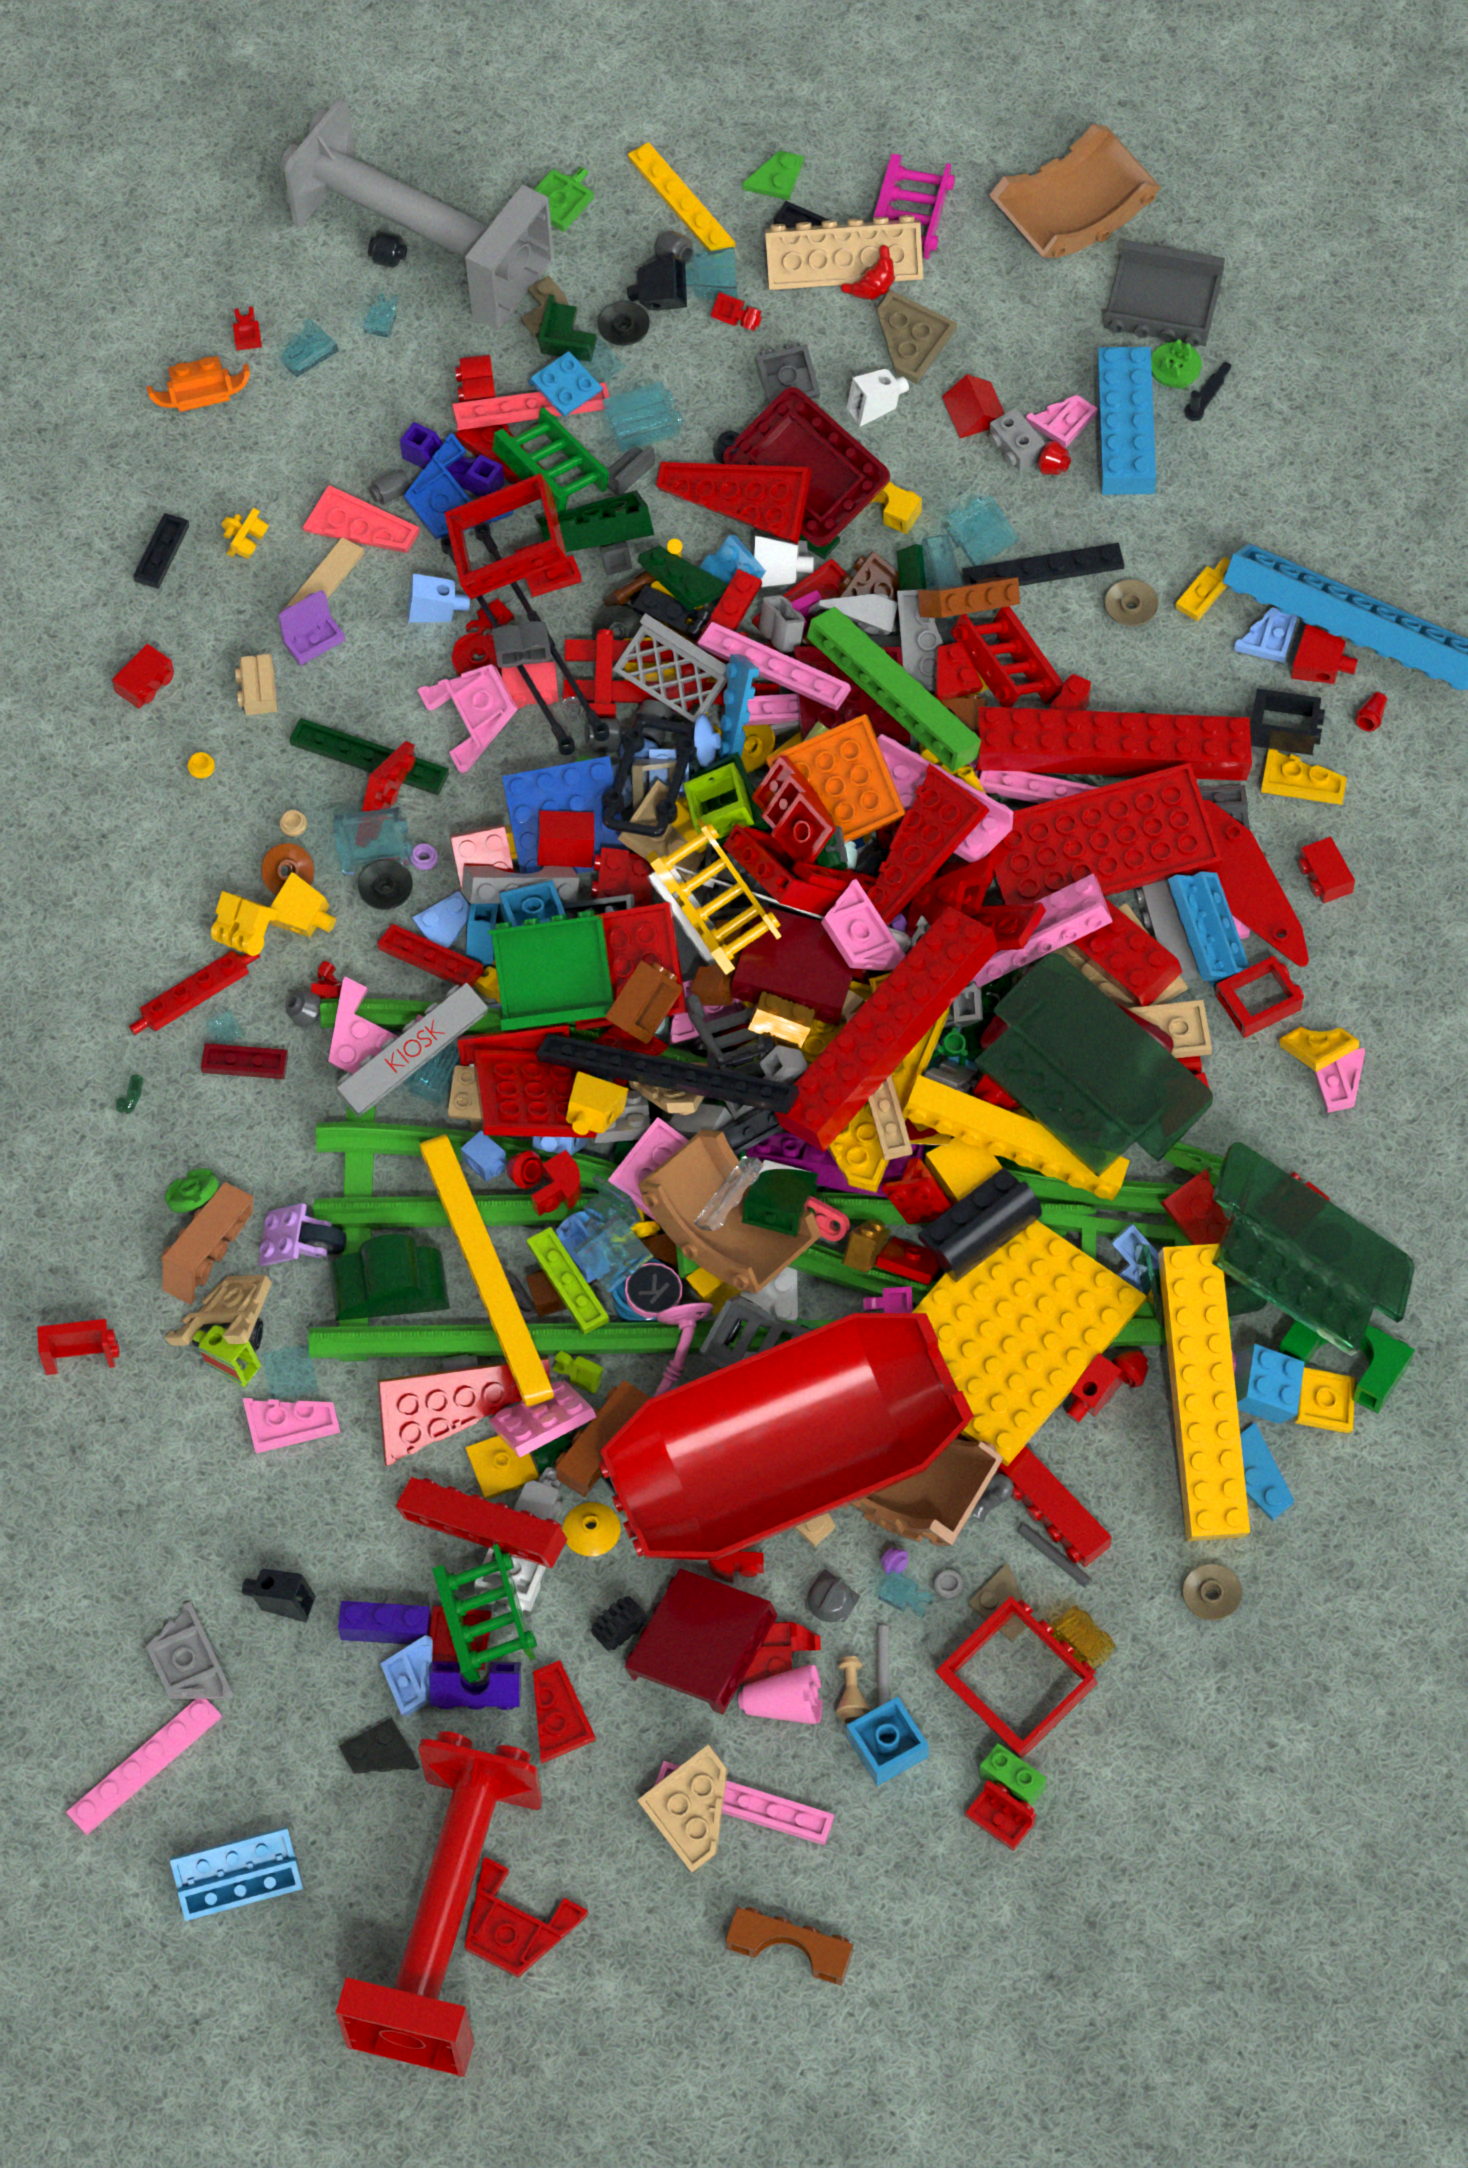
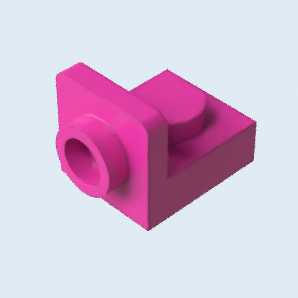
(804, 603)

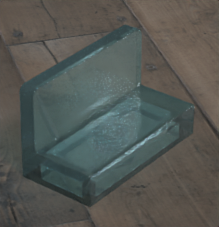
(610, 1202)

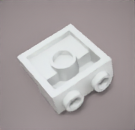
(525, 1577)

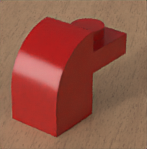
(564, 1184)
(744, 1562)

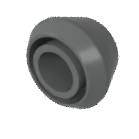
(303, 1008)

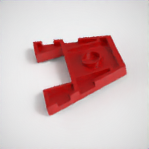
(947, 891)
(508, 1935)

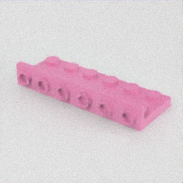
(909, 772)
(1067, 917)

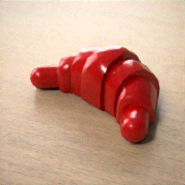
(875, 280)

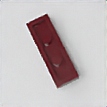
(244, 1061)

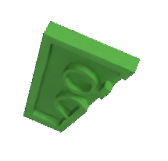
(1195, 1160)

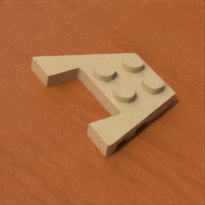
(233, 1301)

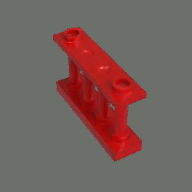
(1022, 648)

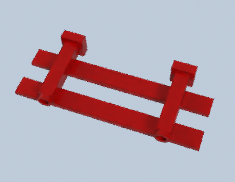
(605, 691)

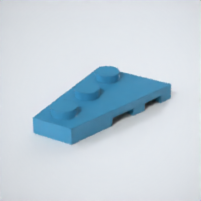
(1262, 1477)

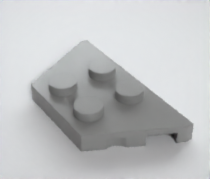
(187, 1660)

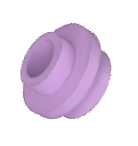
(424, 849)

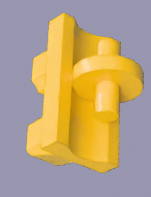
(252, 525)

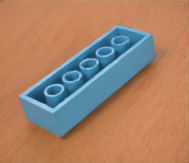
(1126, 420)

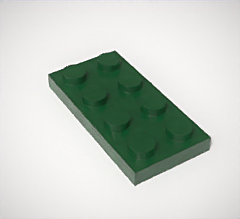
(731, 796)

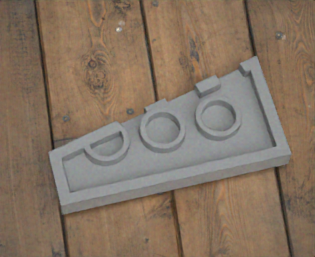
(918, 640)

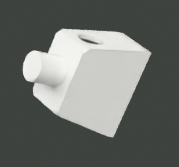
(876, 395)
(780, 561)

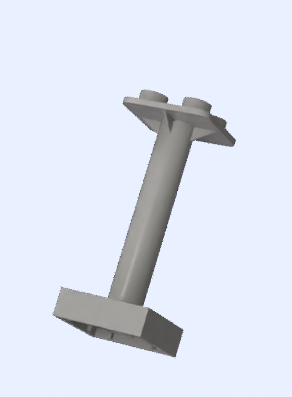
(498, 257)

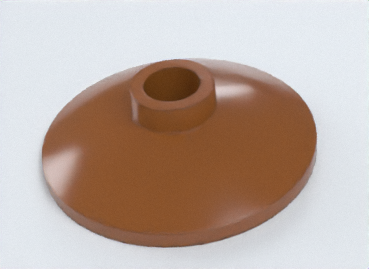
(288, 855)

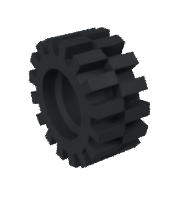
(618, 1623)

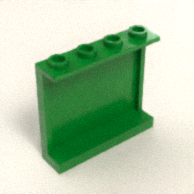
(552, 970)

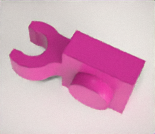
(893, 1301)

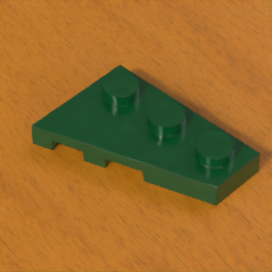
(681, 578)

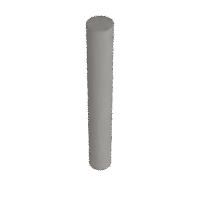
(882, 1665)

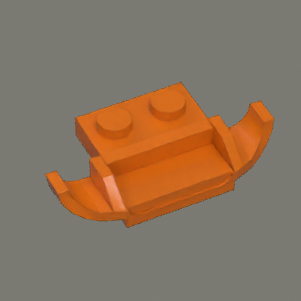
(199, 385)

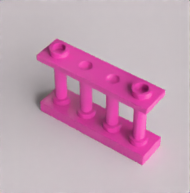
(892, 192)

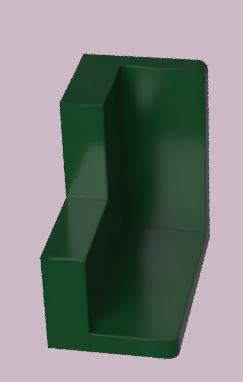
(557, 333)

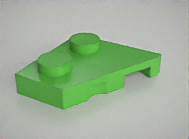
(776, 176)

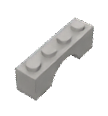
(485, 883)

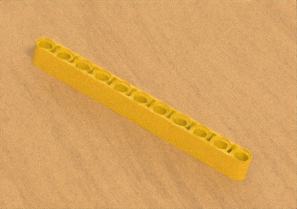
(486, 1271)

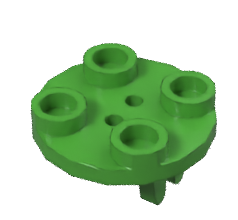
(1180, 355)

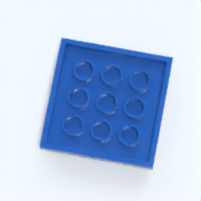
(558, 788)

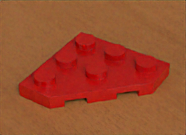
(388, 777)

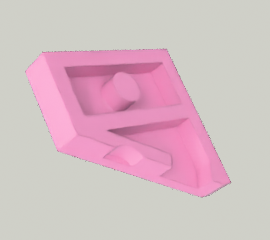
(1064, 419)
(1340, 1081)

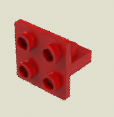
(917, 1195)

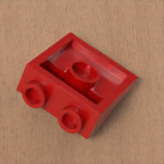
(621, 875)

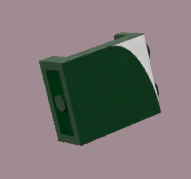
(779, 1198)

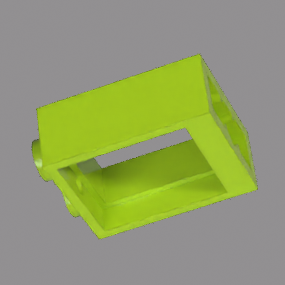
(725, 818)

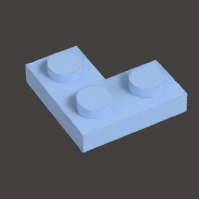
(1124, 1246)

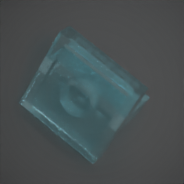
(612, 1251)

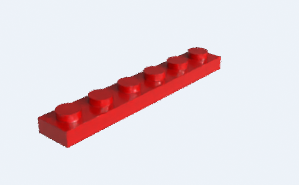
(727, 614)

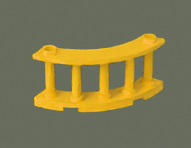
(699, 916)

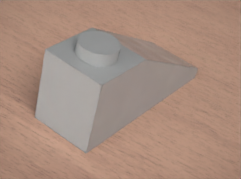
(868, 612)

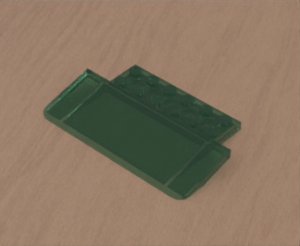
(1089, 1069)
(1306, 1252)

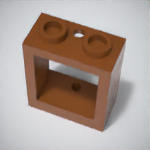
(645, 1001)

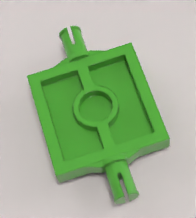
(565, 196)

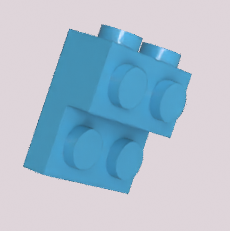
(730, 558)

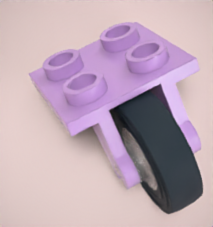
(292, 1233)

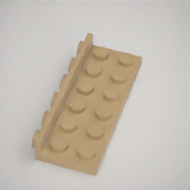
(841, 252)

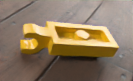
(1204, 591)

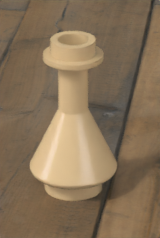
(852, 1701)

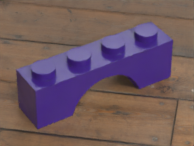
(475, 475)

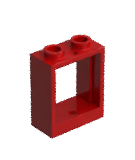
(1236, 1010)

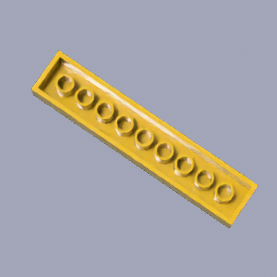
(1203, 1394)

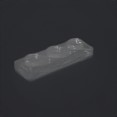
(729, 1194)

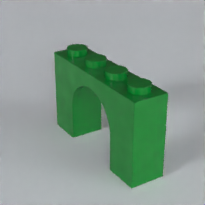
(1385, 1355)

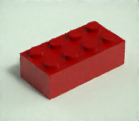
(1128, 958)

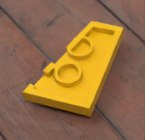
(1296, 779)

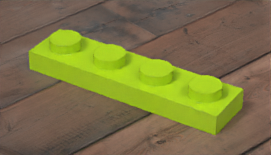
(567, 1280)

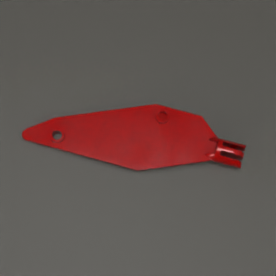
(1252, 887)

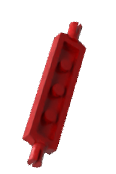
(192, 991)

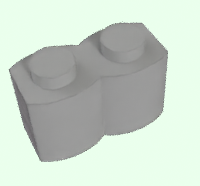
(781, 623)

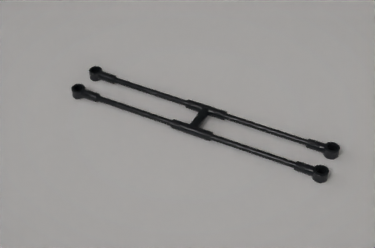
(532, 615)

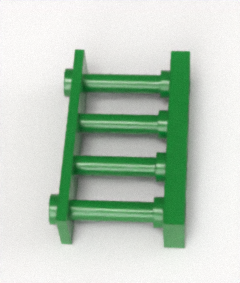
(525, 464)
(457, 1608)

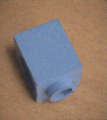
(484, 1156)

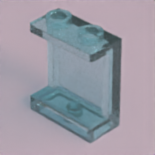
(371, 838)

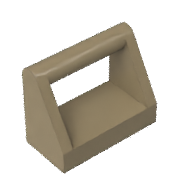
(639, 776)

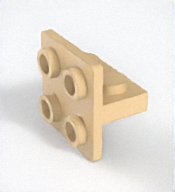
(464, 1097)

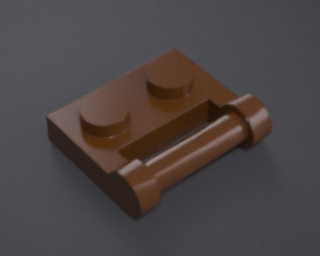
(622, 595)

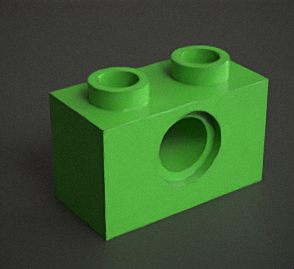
(1014, 1774)

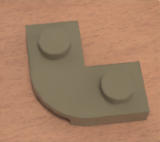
(540, 293)

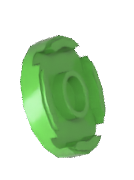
(191, 1191)

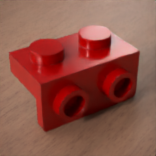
(1002, 1815)

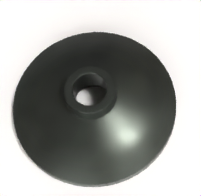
(620, 315)
(620, 617)
(385, 874)

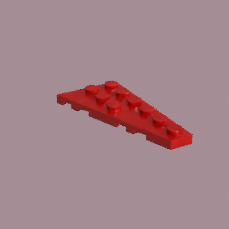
(751, 494)

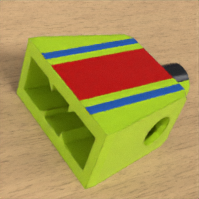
(223, 1356)

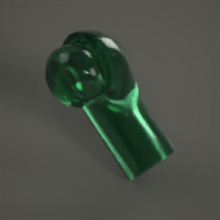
(133, 1094)

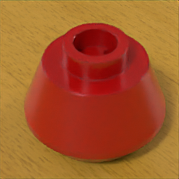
(1054, 459)
(525, 1169)
(1133, 1367)

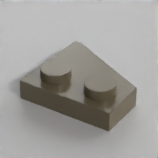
(994, 1595)

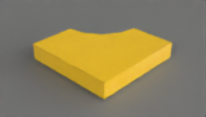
(1318, 1048)

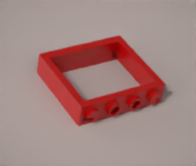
(515, 566)
(767, 863)
(1044, 1632)

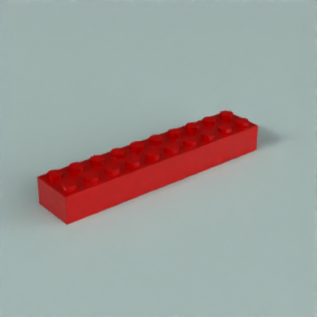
(1112, 742)
(888, 1027)

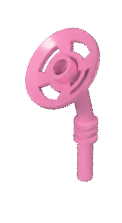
(686, 1318)

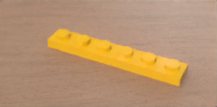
(680, 198)

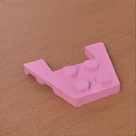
(482, 705)
(353, 1035)

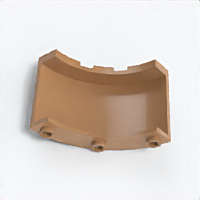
(1079, 196)
(736, 1251)
(939, 1499)

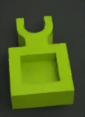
(581, 1371)

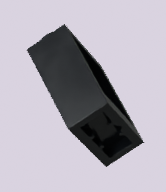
(1283, 737)

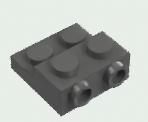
(786, 370)

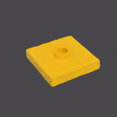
(1326, 1401)
(499, 1467)

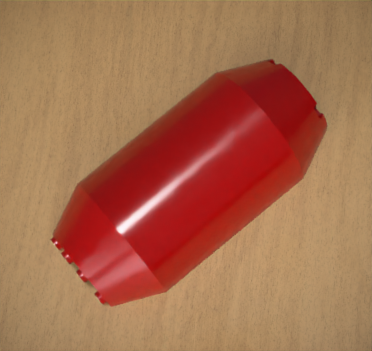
(784, 1436)

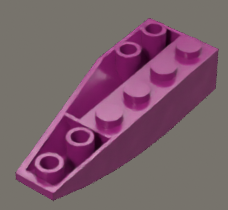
(795, 1152)

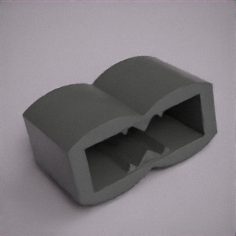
(521, 644)

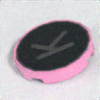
(653, 1290)

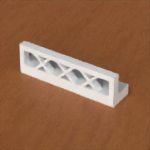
(680, 917)

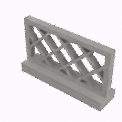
(681, 647)

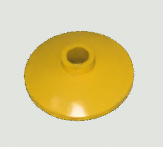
(757, 746)
(591, 1541)

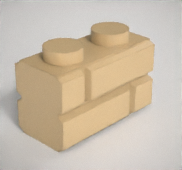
(257, 683)

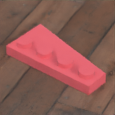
(359, 522)

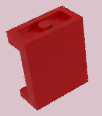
(76, 1340)

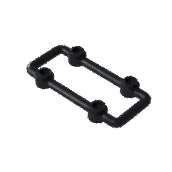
(666, 809)

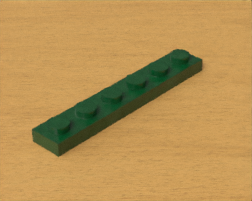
(364, 754)

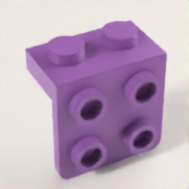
(308, 628)

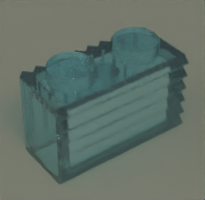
(436, 1076)

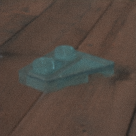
(308, 349)

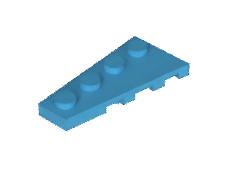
(739, 690)

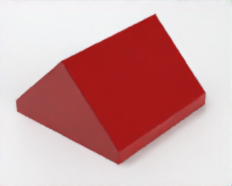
(972, 405)
(565, 839)

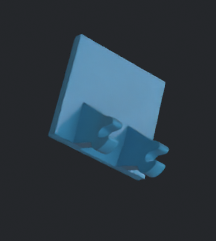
(565, 384)

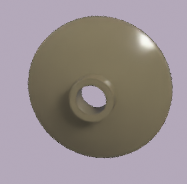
(1131, 593)
(1215, 1579)

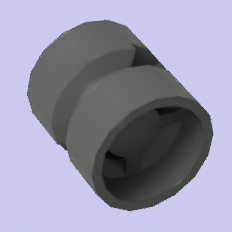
(657, 710)

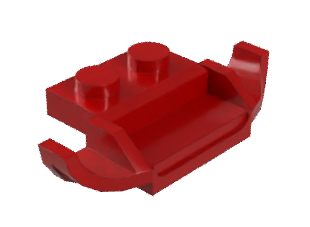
(775, 1652)

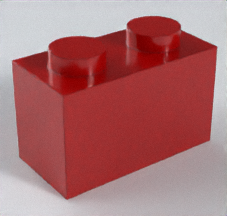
(143, 676)
(1326, 870)

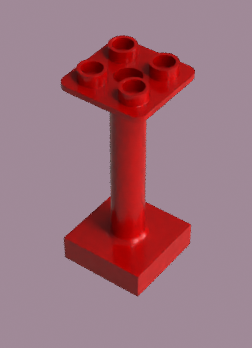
(410, 2019)

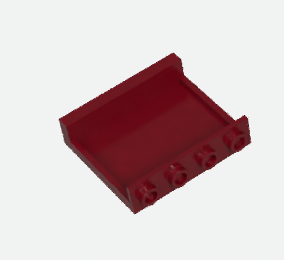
(796, 967)
(701, 1639)

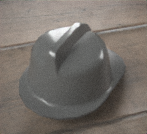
(831, 1598)

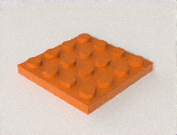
(849, 777)

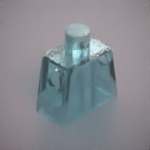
(713, 273)

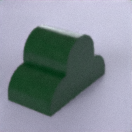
(388, 1279)

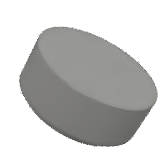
(948, 1584)

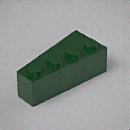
(602, 522)

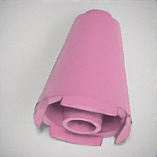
(785, 1696)

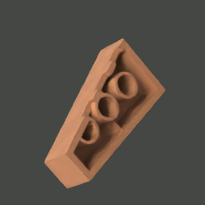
(204, 1241)

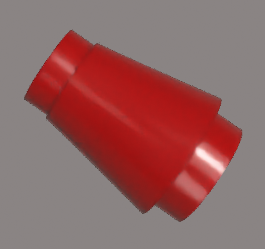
(1371, 712)

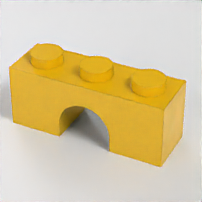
(901, 507)

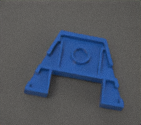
(438, 492)

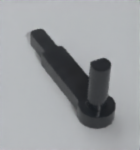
(1200, 400)

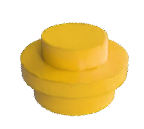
(201, 765)

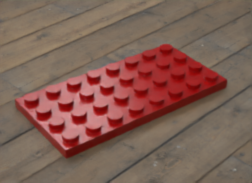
(1119, 832)

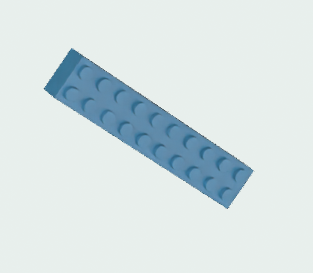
(1350, 614)

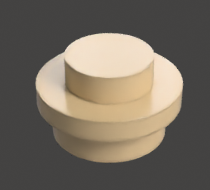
(293, 823)

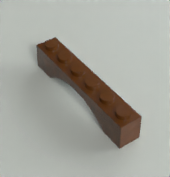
(547, 1299)

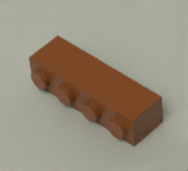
(580, 1464)

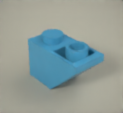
(481, 920)

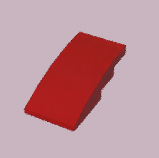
(794, 811)

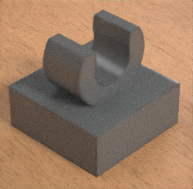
(616, 558)

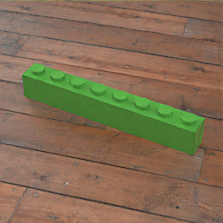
(894, 689)

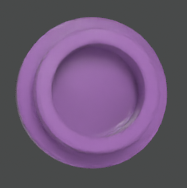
(894, 1560)

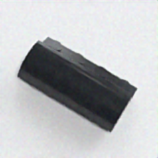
(981, 1223)

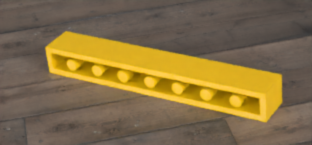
(1006, 1136)

